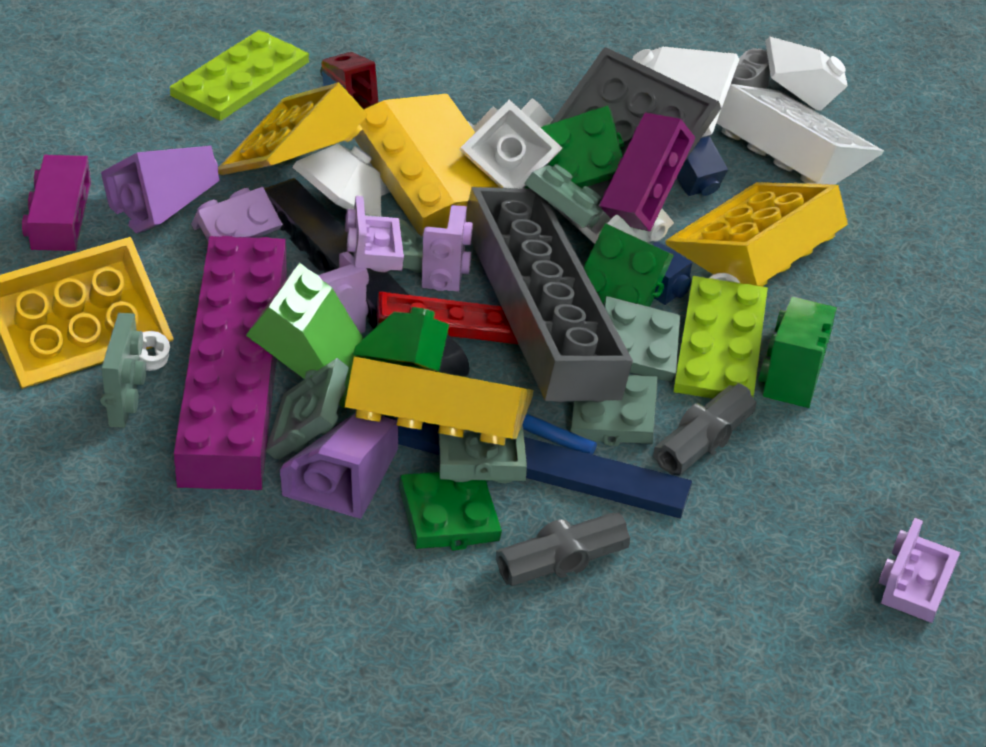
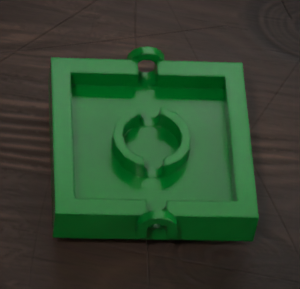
(588, 146)
(626, 267)
(448, 511)

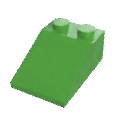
(307, 326)

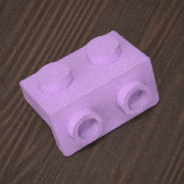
(242, 215)
(373, 239)
(445, 252)
(350, 287)
(918, 575)

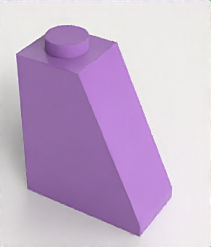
(158, 183)
(342, 466)

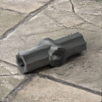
(704, 429)
(562, 548)

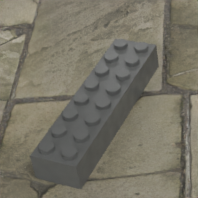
(547, 297)

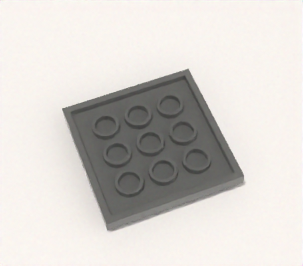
(630, 92)

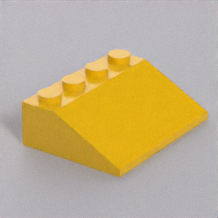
(297, 128)
(420, 158)
(762, 230)
(65, 310)
(437, 399)

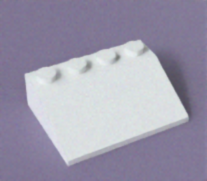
(697, 69)
(793, 135)

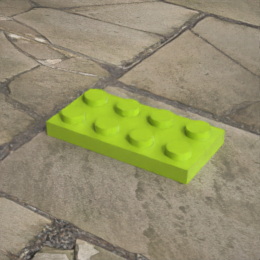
(239, 75)
(720, 337)

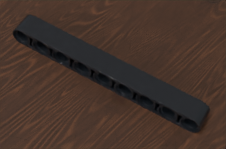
(325, 238)

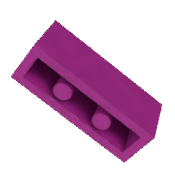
(647, 170)
(57, 203)

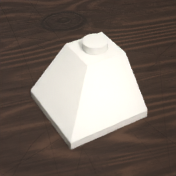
(806, 72)
(510, 147)
(342, 176)

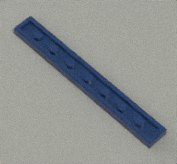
(582, 473)

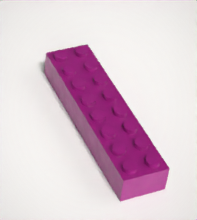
(228, 374)

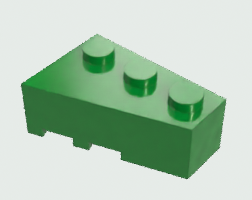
(797, 351)

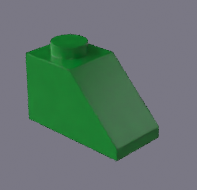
(407, 340)

